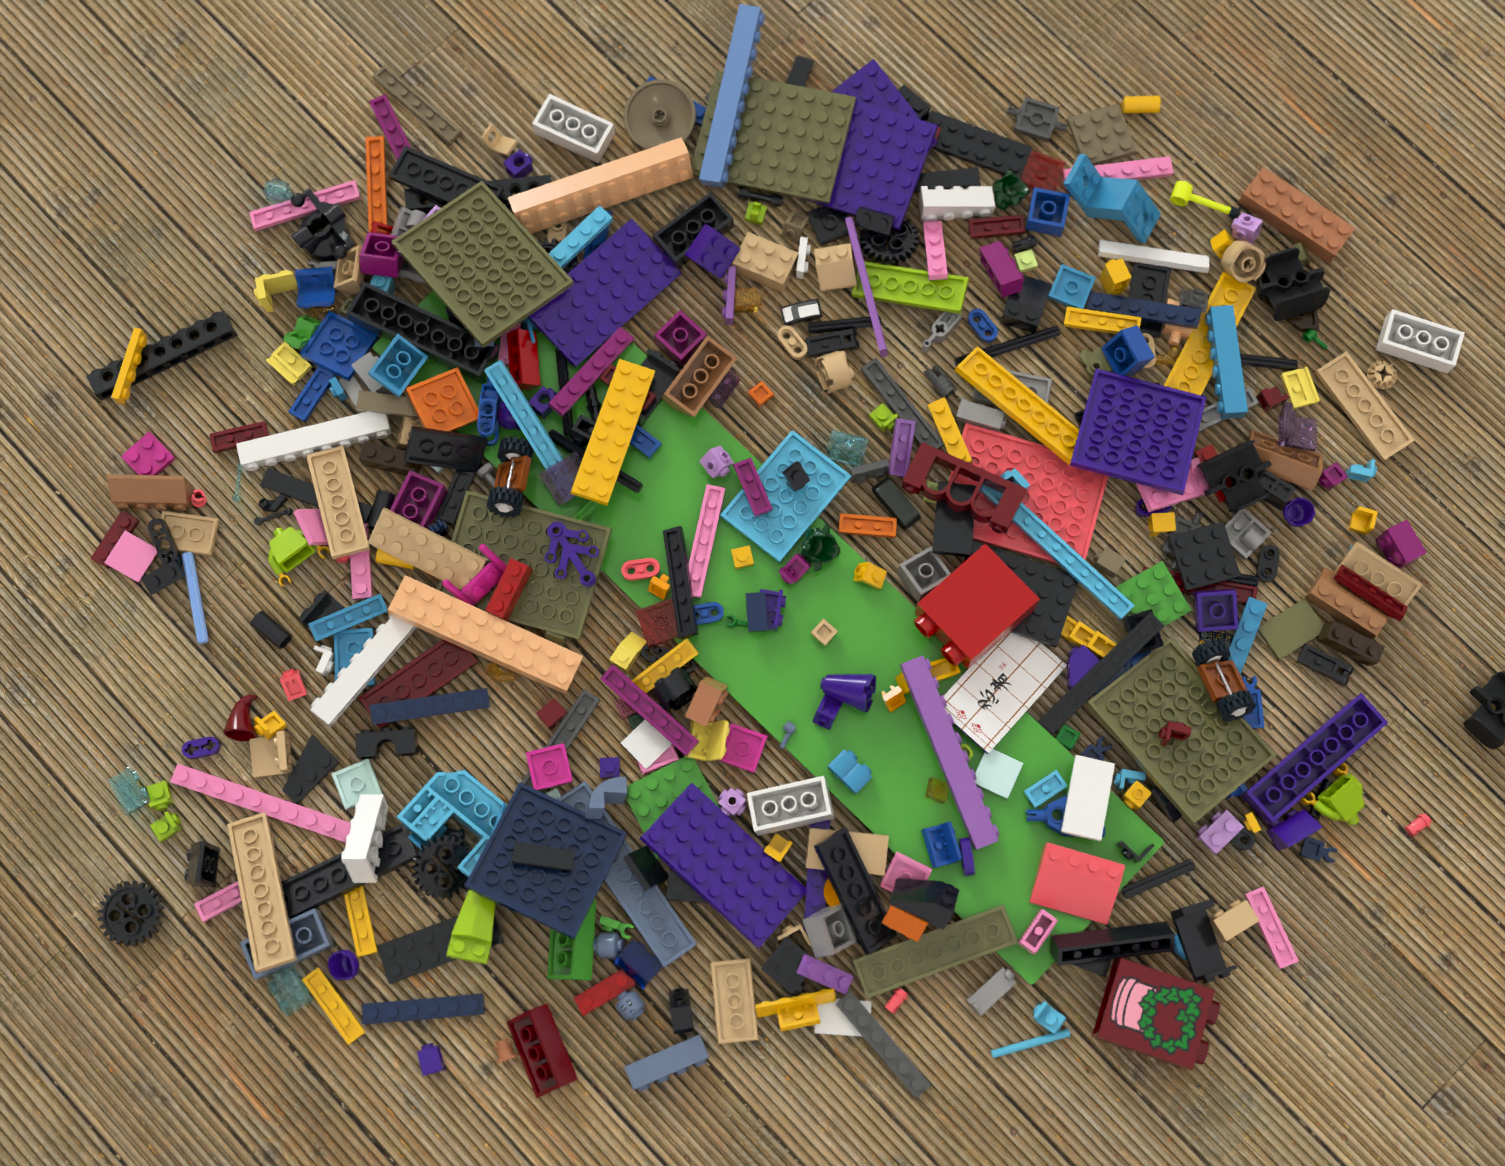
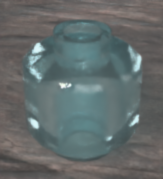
(277, 191)

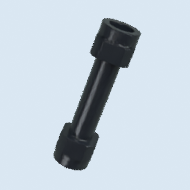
(744, 194)

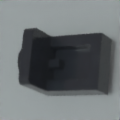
(795, 476)

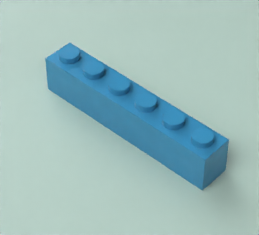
(1226, 362)

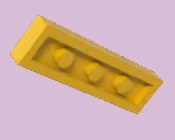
(1099, 320)
(131, 360)
(949, 430)
(661, 668)
(360, 922)
(333, 1005)

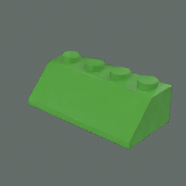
(573, 958)

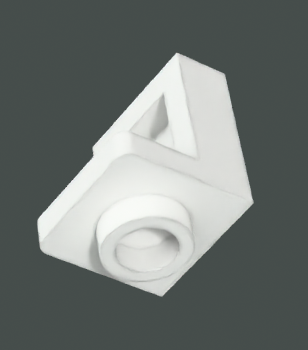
(326, 662)

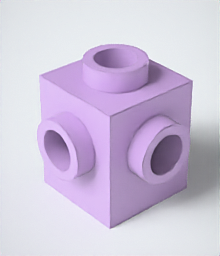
(1246, 228)
(716, 462)
(738, 807)

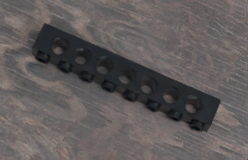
(414, 199)
(172, 356)

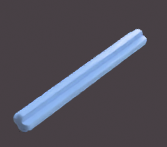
(195, 598)

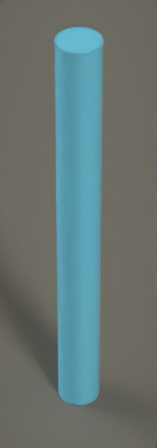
(1030, 1043)

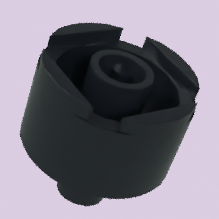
(675, 689)

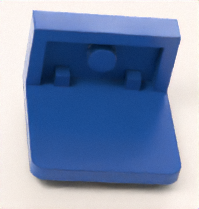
(315, 287)

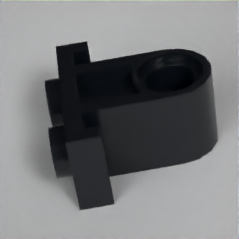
(681, 1011)

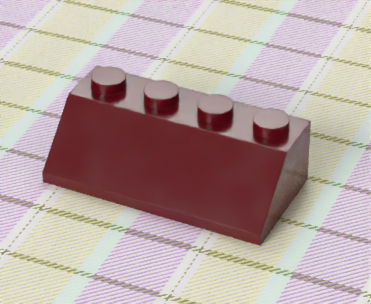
(542, 1050)

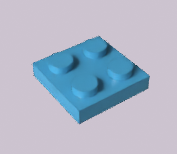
(1071, 287)

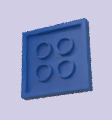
(338, 345)

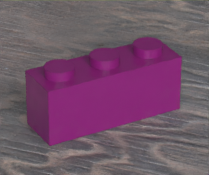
(1001, 269)

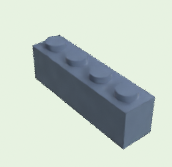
(666, 1062)

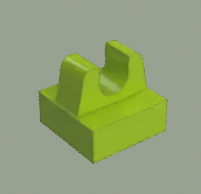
(755, 213)

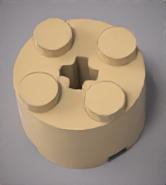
(1243, 261)
(834, 371)

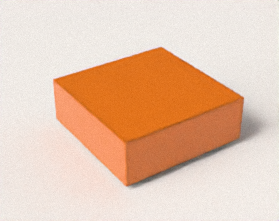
(760, 394)

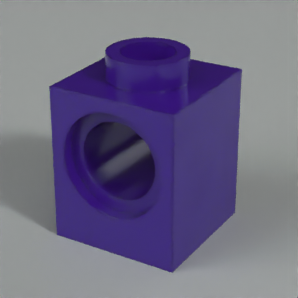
(516, 158)
(542, 410)
(430, 1059)

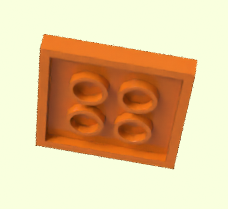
(443, 402)

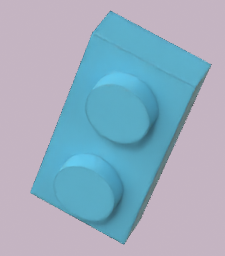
(1045, 788)

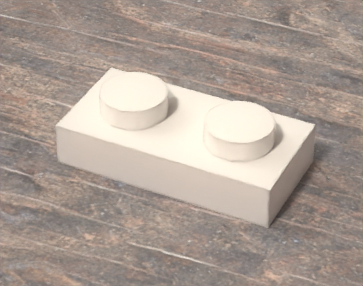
(802, 265)

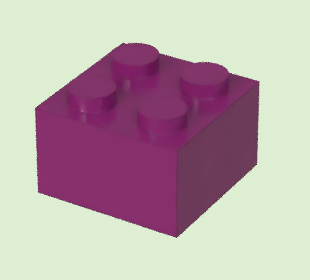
(380, 256)
(680, 338)
(1400, 545)

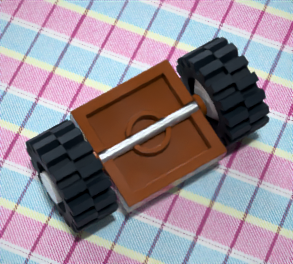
(511, 477)
(1223, 680)

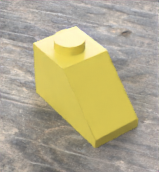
(628, 652)

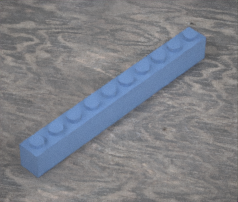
(731, 96)

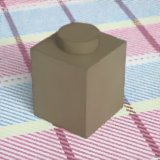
(1108, 562)

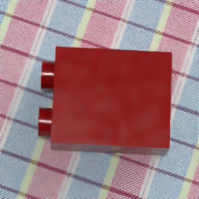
(974, 607)

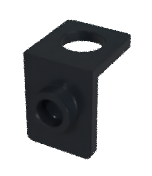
(1129, 854)

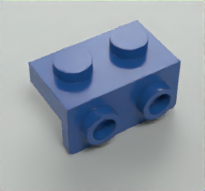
(942, 845)

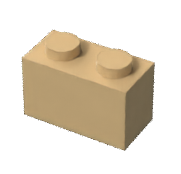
(1234, 920)

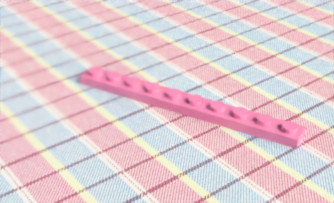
(261, 802)

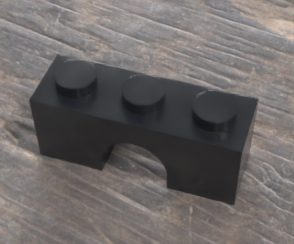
(369, 742)

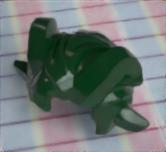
(1009, 190)
(819, 547)

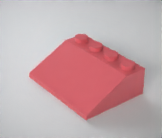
(1076, 883)

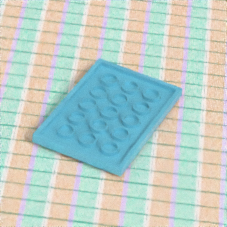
(792, 511)

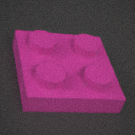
(148, 456)
(743, 748)
(549, 767)

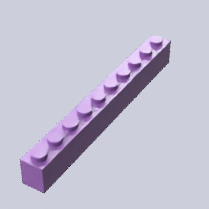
(949, 753)

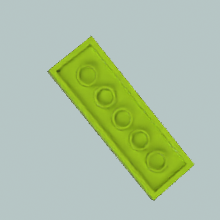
(913, 288)

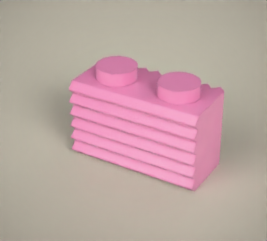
(1037, 931)

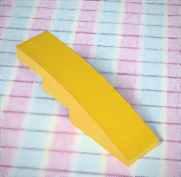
(1081, 634)

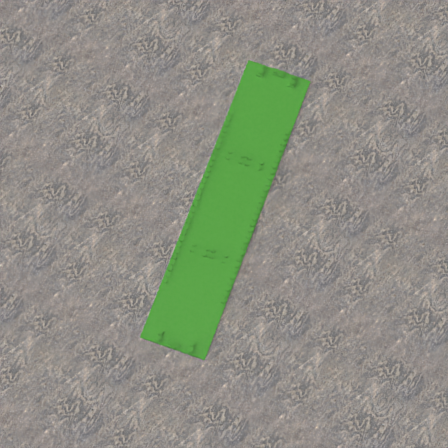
(781, 671)

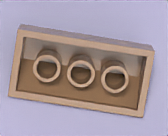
(699, 377)
(1288, 463)
(150, 492)
(1346, 605)

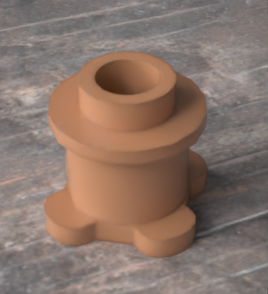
(504, 1051)

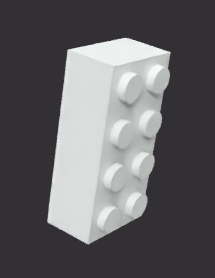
(573, 128)
(1420, 341)
(790, 805)

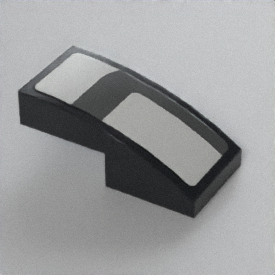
(801, 311)

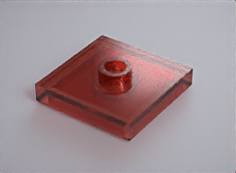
(1042, 171)
(658, 622)

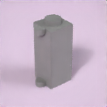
(980, 415)
(991, 991)

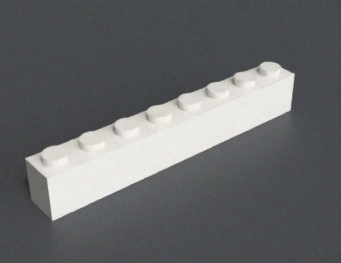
(312, 439)
(361, 670)

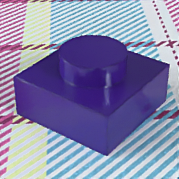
(609, 767)

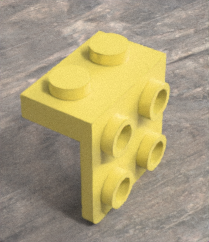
(272, 284)
(711, 739)

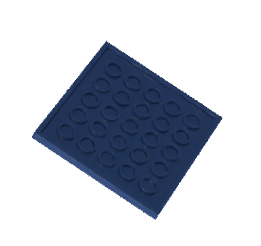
(543, 894)

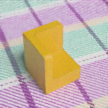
(1221, 243)
(1363, 520)
(1161, 523)
(778, 848)

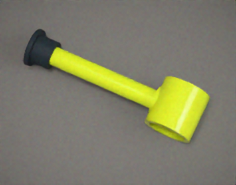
(1183, 193)

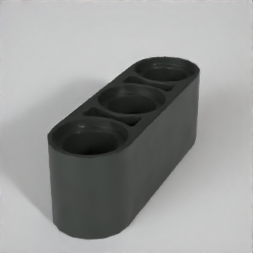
(896, 503)

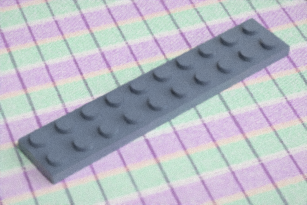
(647, 908)

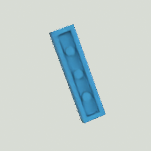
(347, 617)
(1245, 635)

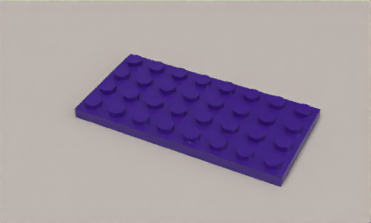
(606, 293)
(724, 865)

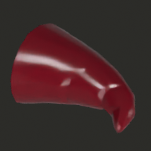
(239, 724)

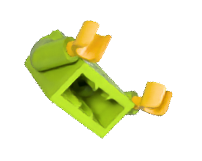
(289, 550)
(1341, 799)

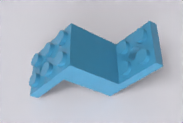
(1112, 198)

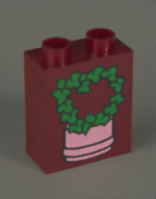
(1155, 1014)

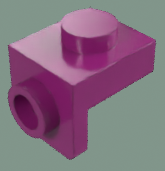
(1332, 476)
(794, 569)

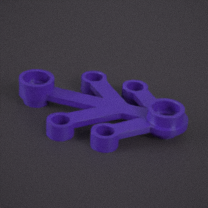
(569, 551)

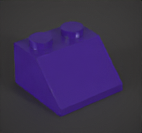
(1293, 829)

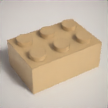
(765, 262)

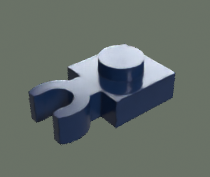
(439, 528)
(1096, 752)
(1314, 850)

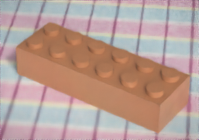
(1296, 215)

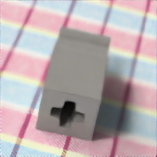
(946, 324)

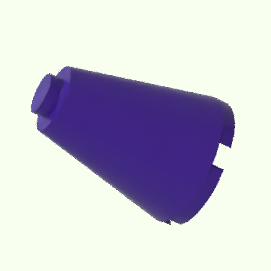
(851, 689)

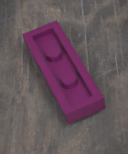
(752, 487)

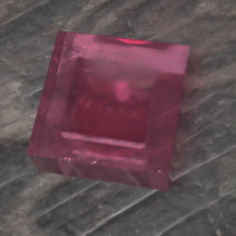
(624, 709)

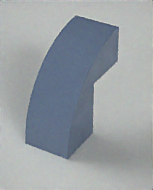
(609, 791)

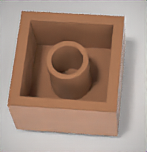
(707, 701)

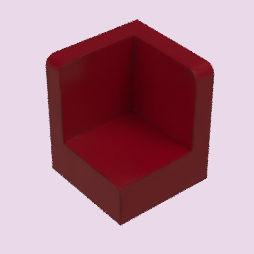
(1271, 398)
(551, 713)

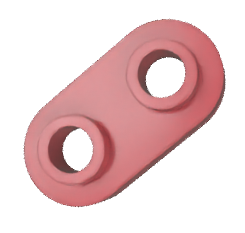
(640, 567)

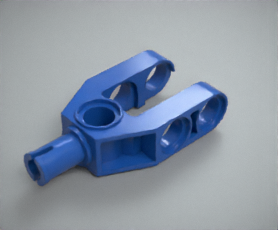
(487, 412)
(1046, 816)

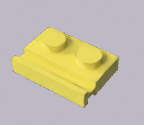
(289, 363)
(1299, 388)

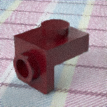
(1174, 730)

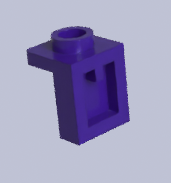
(827, 712)

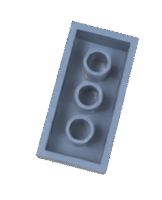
(309, 939)

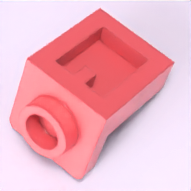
(293, 684)

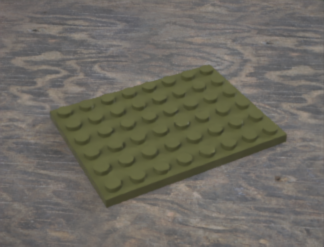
(786, 138)
(482, 263)
(545, 600)
(1189, 772)

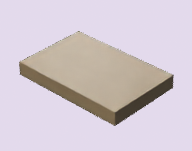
(191, 532)

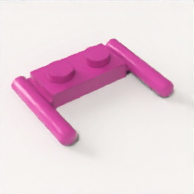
(482, 582)

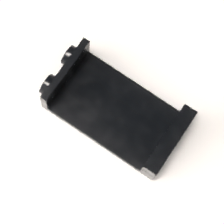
(664, 375)
(1200, 942)

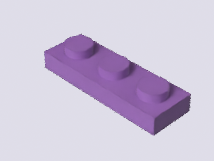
(729, 295)
(901, 447)
(825, 974)

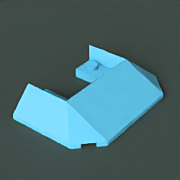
(456, 796)

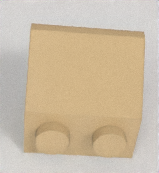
(836, 267)
(348, 272)

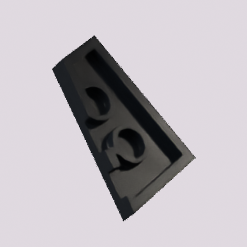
(309, 770)

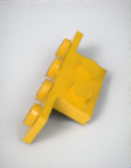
(797, 1010)

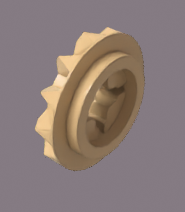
(1375, 378)

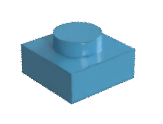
(337, 390)

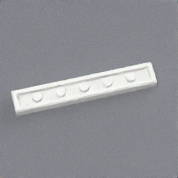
(1153, 256)

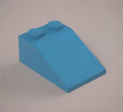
(398, 365)

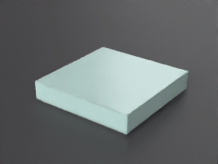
(997, 773)
(356, 781)

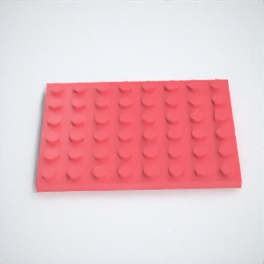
(1058, 494)

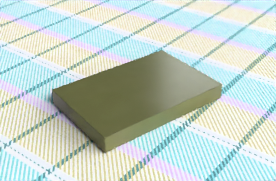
(1291, 629)

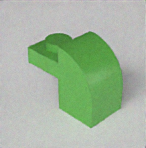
(302, 333)

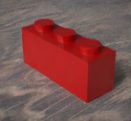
(523, 359)
(509, 589)

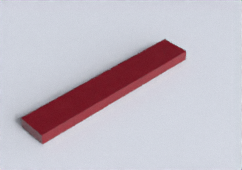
(1243, 591)

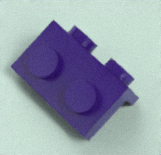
(774, 602)

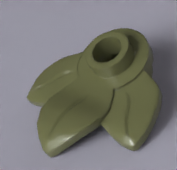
(1094, 360)

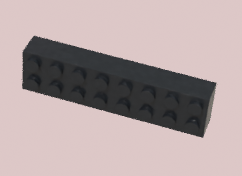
(431, 334)

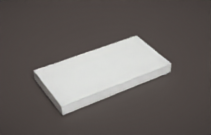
(1087, 798)

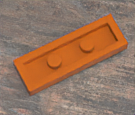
(867, 525)

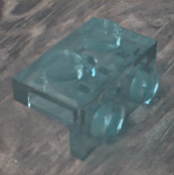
(846, 448)
(128, 791)
(289, 990)

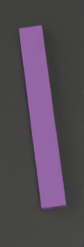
(866, 287)

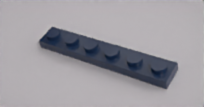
(1148, 310)
(429, 706)
(423, 1009)

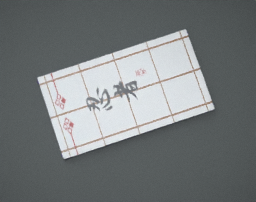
(1001, 688)

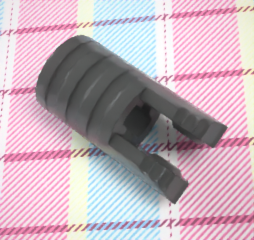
(940, 381)

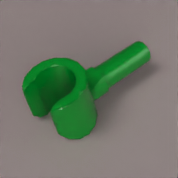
(1312, 335)
(736, 622)

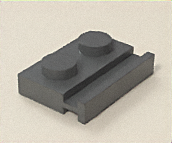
(1194, 298)
(875, 469)

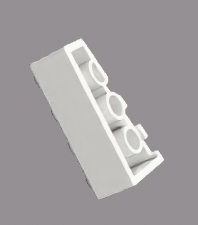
(955, 203)
(365, 838)

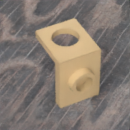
(500, 144)
(790, 930)

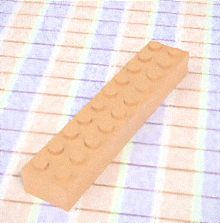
(602, 186)
(485, 635)

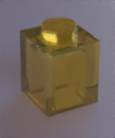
(747, 300)

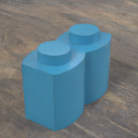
(850, 771)

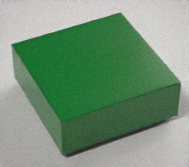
(1067, 737)

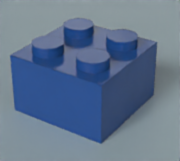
(1047, 212)
(1128, 352)

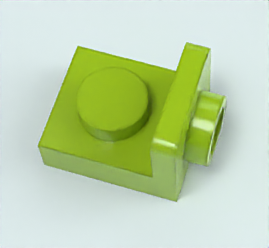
(883, 418)
(160, 796)
(166, 826)

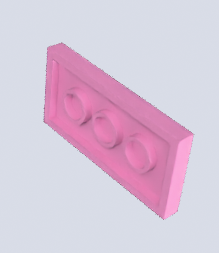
(1158, 499)

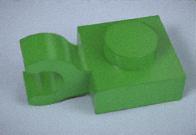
(610, 925)

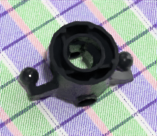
(333, 240)

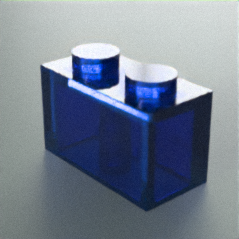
(638, 963)

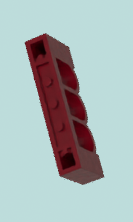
(921, 466)

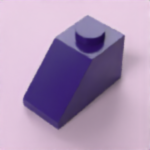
(1079, 664)

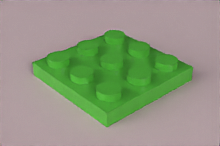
(1155, 591)

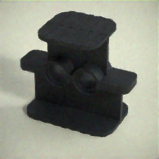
(1293, 296)
(1231, 464)
(1485, 723)

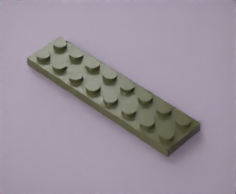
(935, 951)

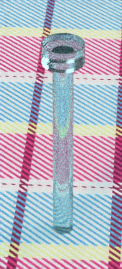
(236, 498)

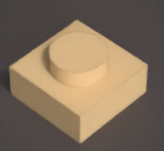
(824, 632)

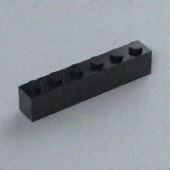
(1112, 943)

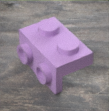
(1219, 831)

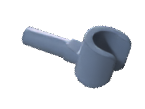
(790, 728)

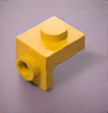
(870, 574)
(269, 725)
(1135, 796)

